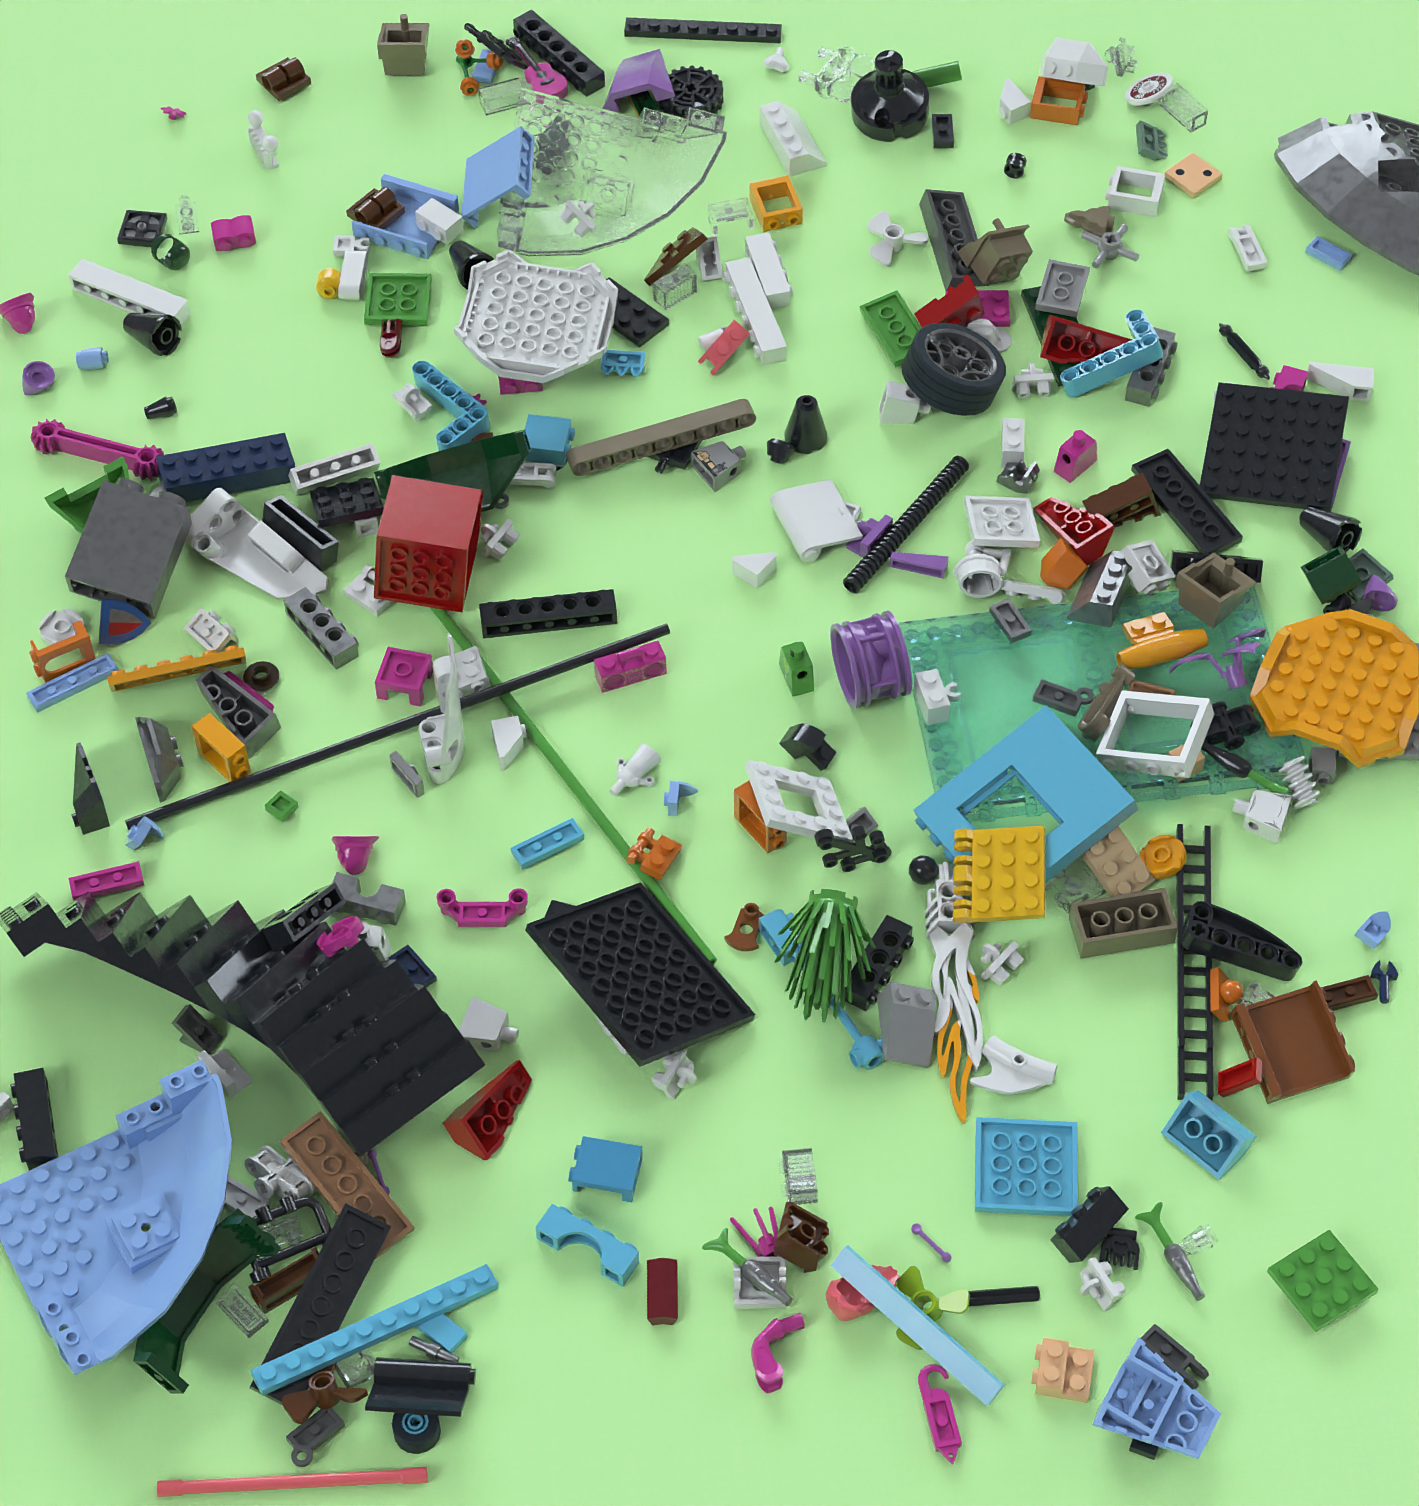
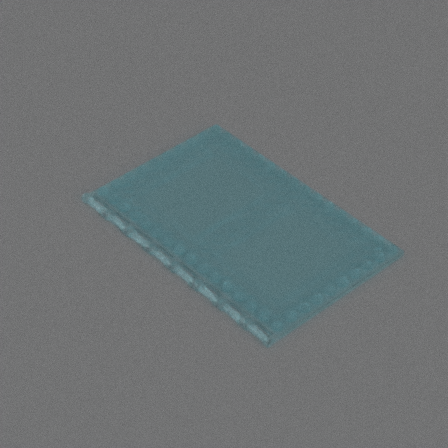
(1002, 677)

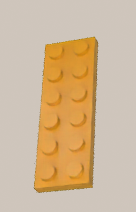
(166, 670)

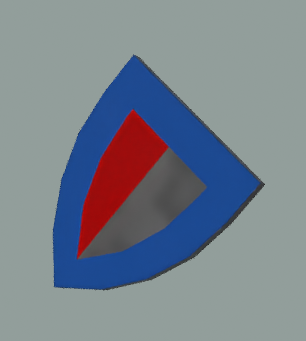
(120, 622)

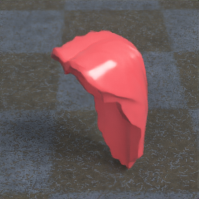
(848, 1302)

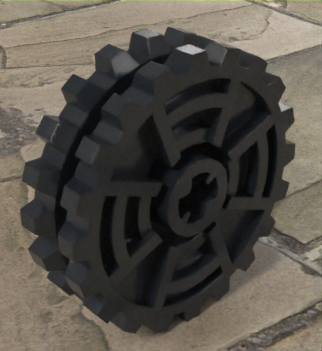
(693, 89)

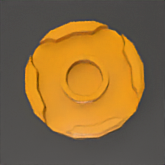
(1164, 856)

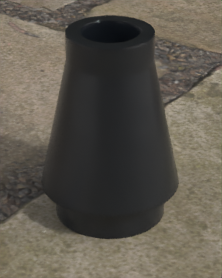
(161, 408)

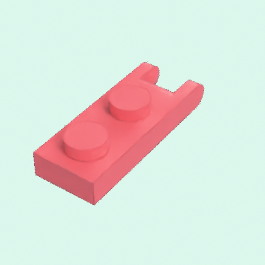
(725, 345)

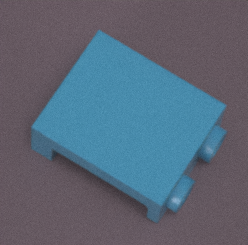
(606, 1166)

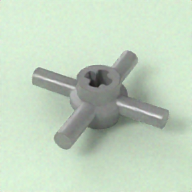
(1110, 246)

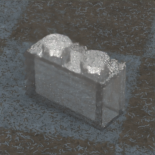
(675, 286)
(799, 1176)

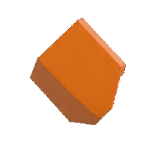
(1062, 566)

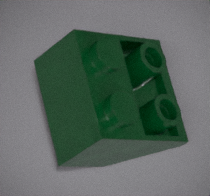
(1331, 575)

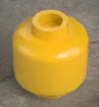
(328, 281)

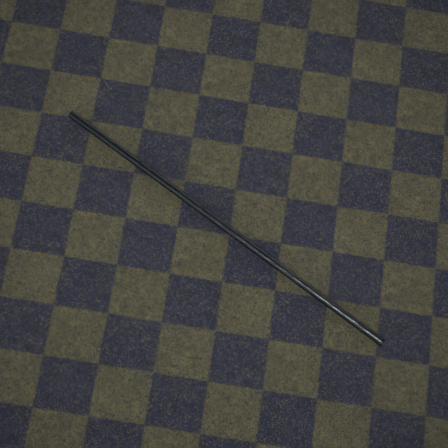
(396, 727)

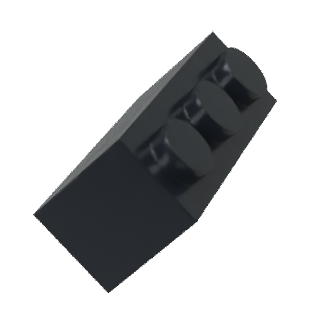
(1089, 1223)

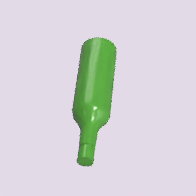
(940, 74)

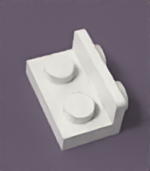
(209, 631)

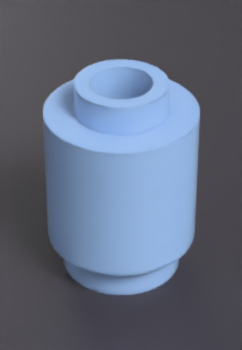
(92, 358)

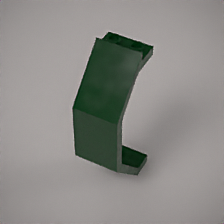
(231, 1249)

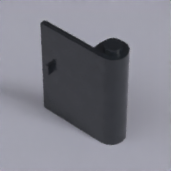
(420, 1386)

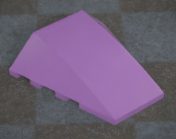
(639, 75)

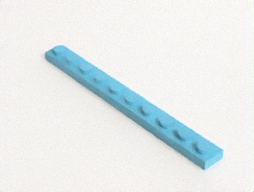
(374, 1329)

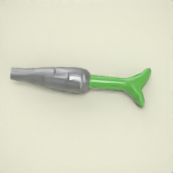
(1173, 1252)
(750, 1269)

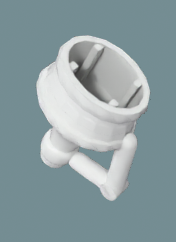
(980, 572)

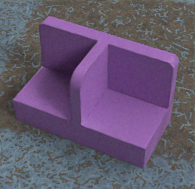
(872, 532)

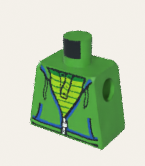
(796, 660)

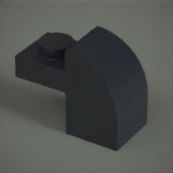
(809, 742)

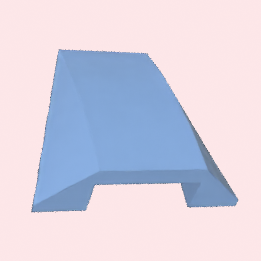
(1156, 1405)

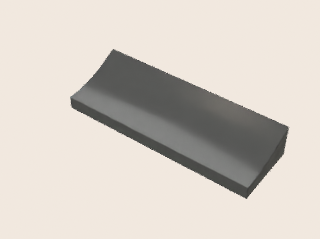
(949, 231)

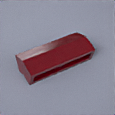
(662, 1291)

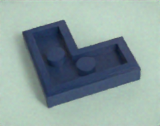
(414, 966)

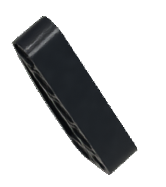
(1239, 942)

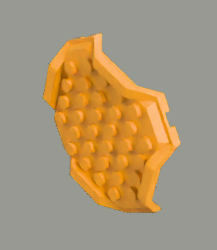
(1341, 685)

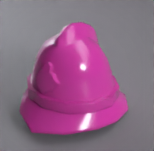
(19, 312)
(354, 851)

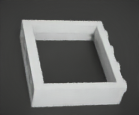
(1156, 705)

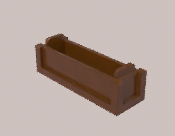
(282, 1284)

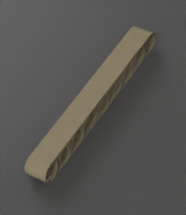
(660, 437)

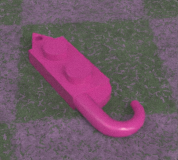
(939, 1414)

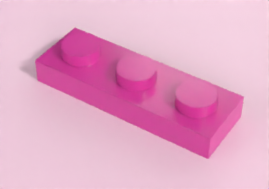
(107, 880)

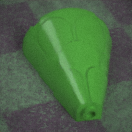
(78, 504)

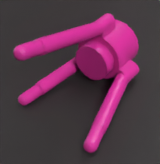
(767, 1241)

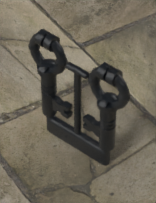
(496, 46)

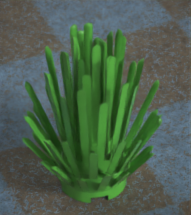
(824, 937)

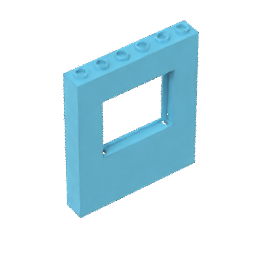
(1055, 771)

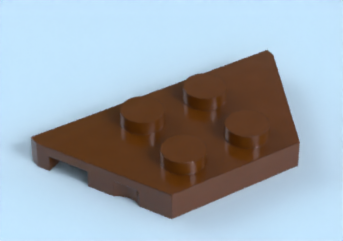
(675, 252)

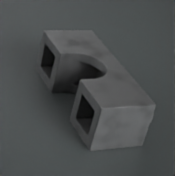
(383, 906)

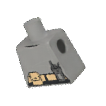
(717, 463)

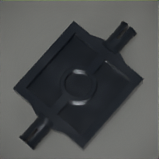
(677, 457)

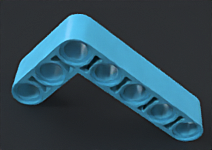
(1117, 362)
(470, 414)

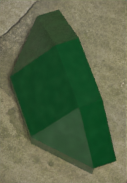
(480, 464)

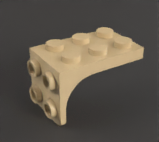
(1117, 864)

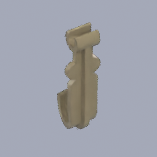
(1100, 710)

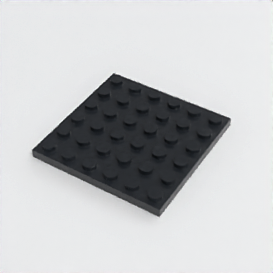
(1274, 446)

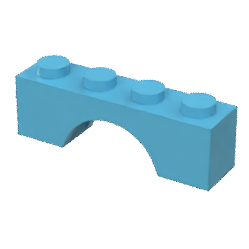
(562, 1228)

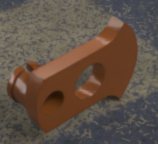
(747, 916)

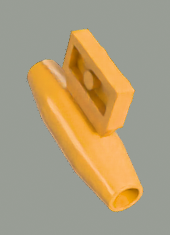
(1158, 642)

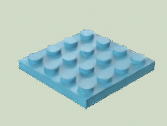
(1026, 1166)

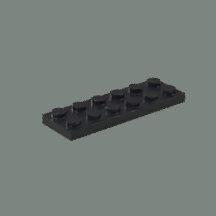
(1187, 503)

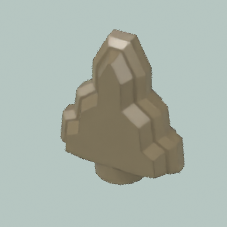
(1094, 220)

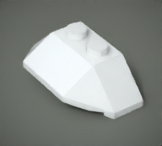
(1073, 62)

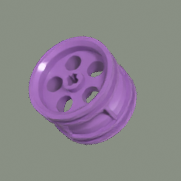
(871, 659)

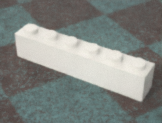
(125, 291)
(755, 311)

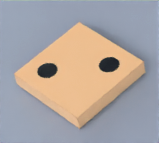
(1193, 175)

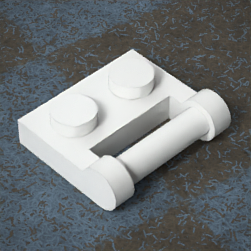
(363, 592)

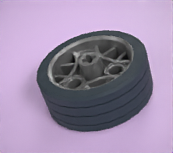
(953, 369)

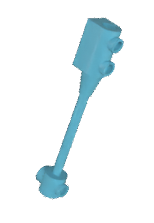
(866, 1050)

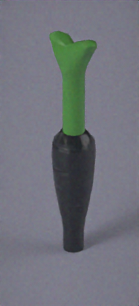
(1241, 768)

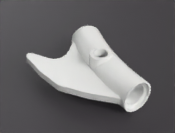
(1013, 1069)

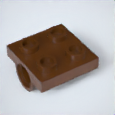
(284, 78)
(376, 208)

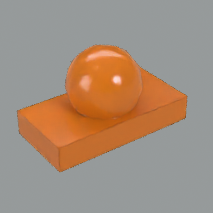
(1223, 993)

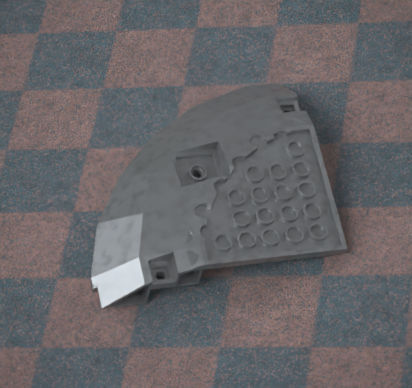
(1361, 179)

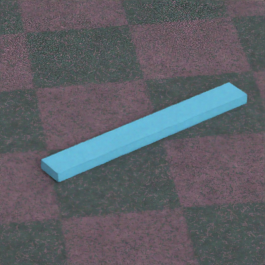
(917, 1325)

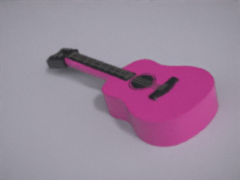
(540, 75)

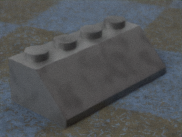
(1102, 590)

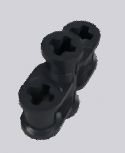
(1231, 725)

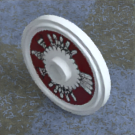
(1149, 89)

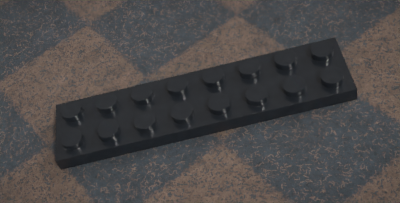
(328, 1289)

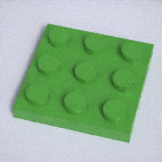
(398, 297)
(1322, 1280)

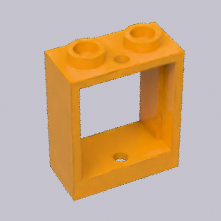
(770, 190)
(221, 748)

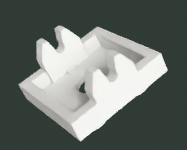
(747, 1297)

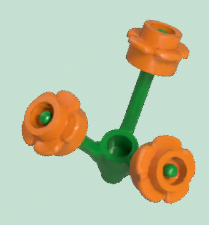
(464, 51)

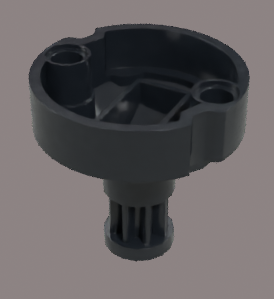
(889, 100)

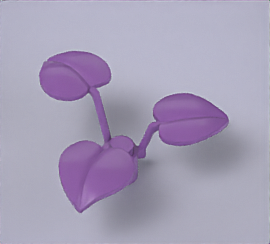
(1234, 673)

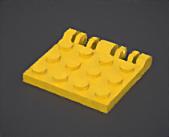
(1004, 874)

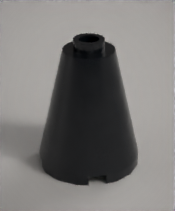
(464, 257)
(154, 331)
(806, 426)
(1331, 528)

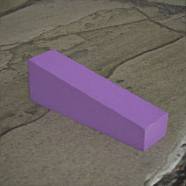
(920, 563)

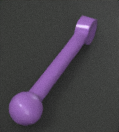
(372, 1154)
(917, 1229)

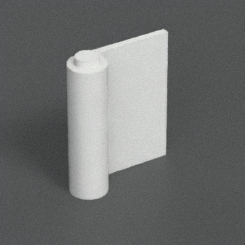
(814, 518)

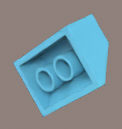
(1208, 1134)

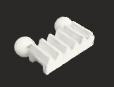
(264, 145)

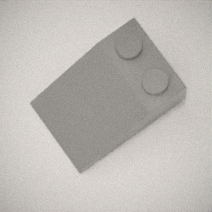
(907, 1023)

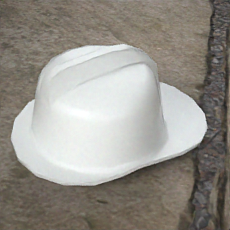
(995, 335)

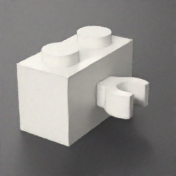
(934, 697)

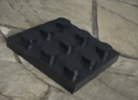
(346, 502)

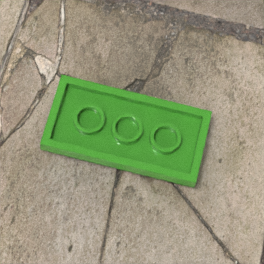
(891, 324)

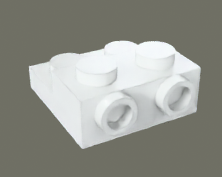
(1148, 566)
(470, 672)

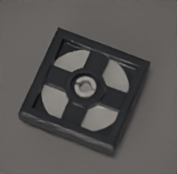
(141, 228)

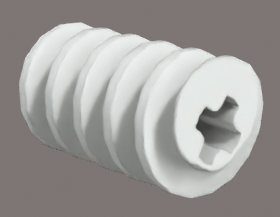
(1299, 782)

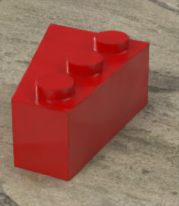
(956, 307)

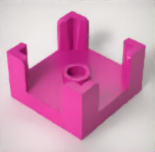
(404, 673)

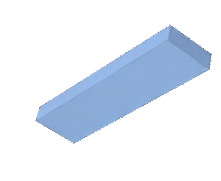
(71, 682)

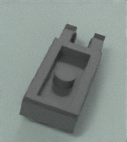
(1174, 1355)

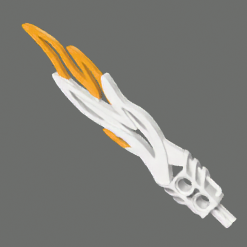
(968, 996)

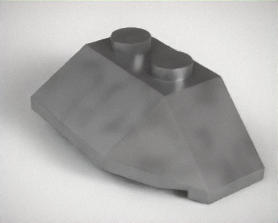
(160, 755)

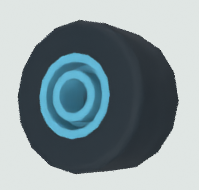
(416, 1437)

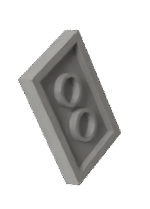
(1062, 288)

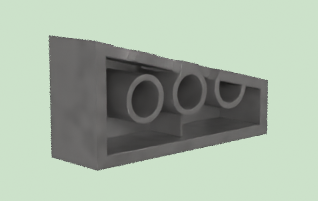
(238, 710)

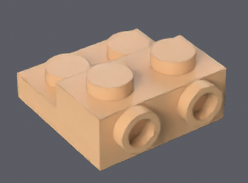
(1063, 1370)

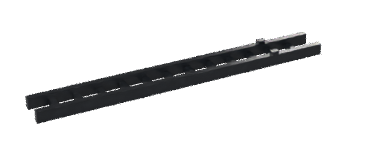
(1182, 970)

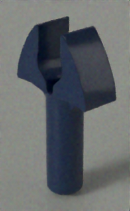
(1391, 974)

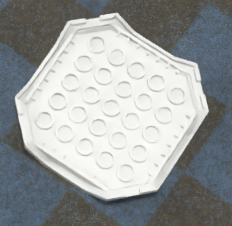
(536, 318)

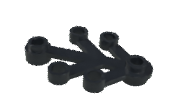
(877, 852)

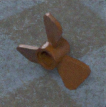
(322, 1394)

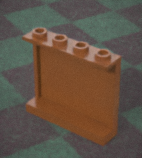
(1295, 1041)

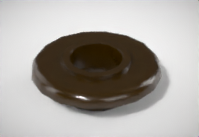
(261, 683)

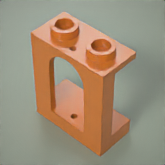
(43, 656)

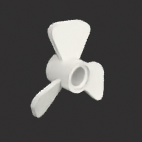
(892, 236)

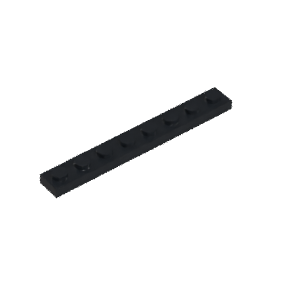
(703, 30)

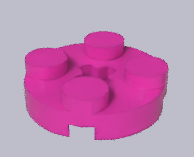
(343, 934)

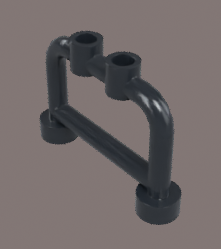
(288, 1205)

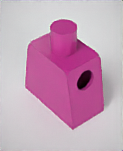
(1076, 456)

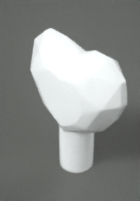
(777, 61)

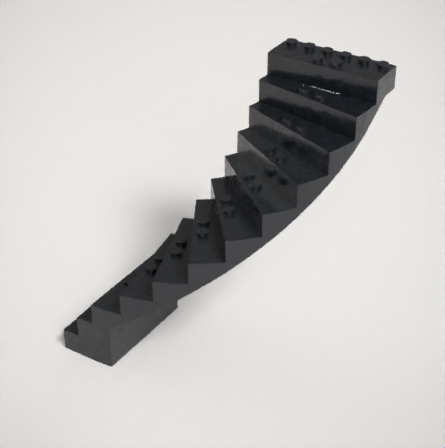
(343, 1023)

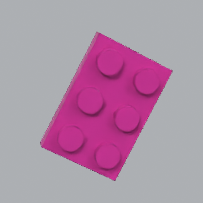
(995, 307)

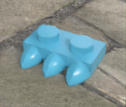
(623, 362)

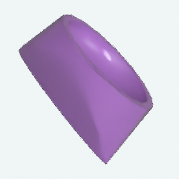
(37, 377)
(1380, 594)

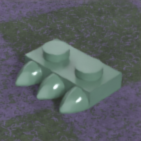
(1149, 141)

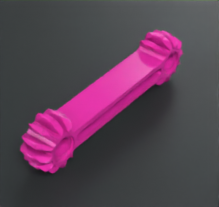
(53, 436)

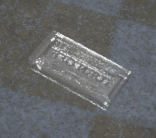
(242, 1311)

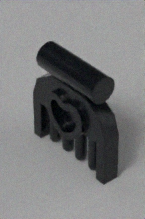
(1120, 1243)

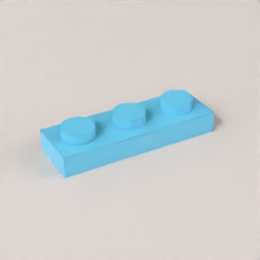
(547, 843)

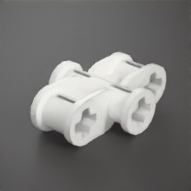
(277, 1175)

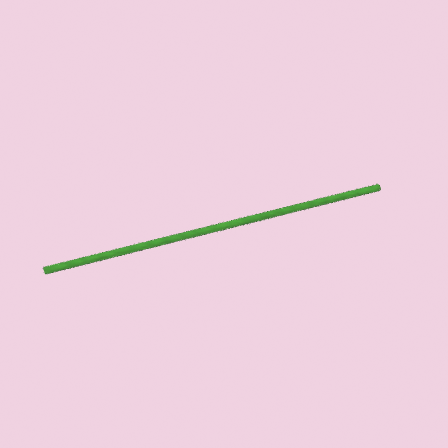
(579, 791)

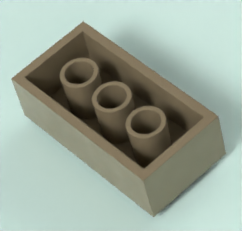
(1123, 923)

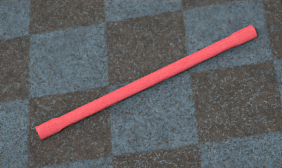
(179, 1487)

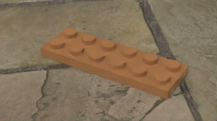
(342, 1176)

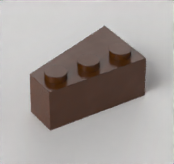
(1124, 501)

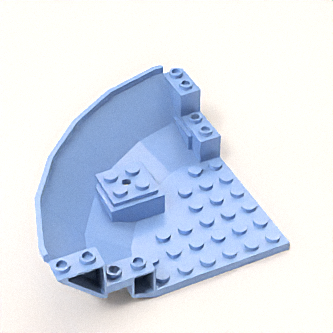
(81, 1216)

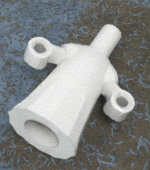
(638, 765)

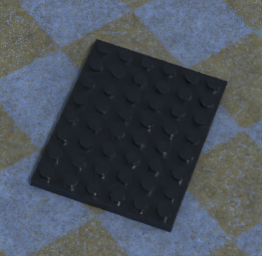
(640, 973)

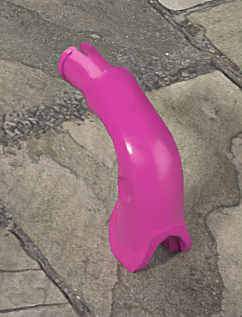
(767, 1371)

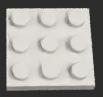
(1001, 521)

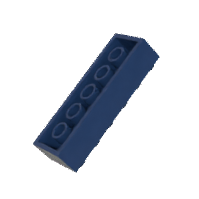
(228, 466)

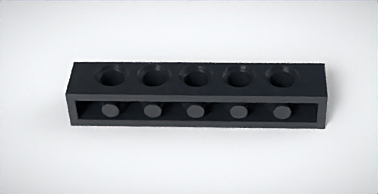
(559, 52)
(548, 613)

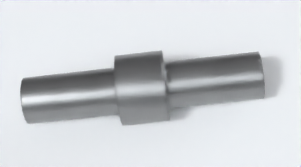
(433, 1350)

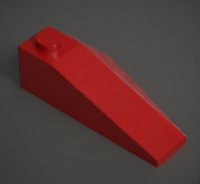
(1074, 342)
(1081, 530)
(484, 1117)

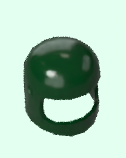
(177, 255)

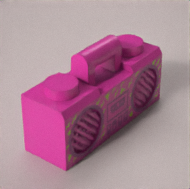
(630, 666)

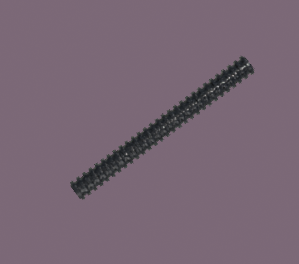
(905, 524)

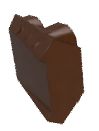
(801, 1237)

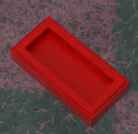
(1240, 1077)

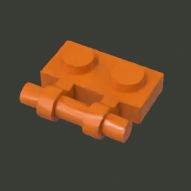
(659, 858)

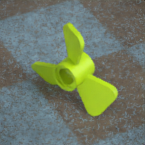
(912, 1285)

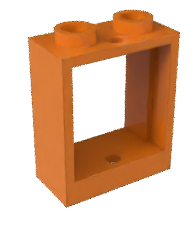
(1058, 89)
(750, 817)

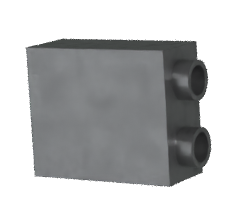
(129, 546)

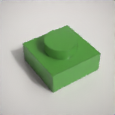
(281, 806)

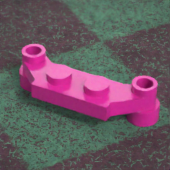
(482, 913)

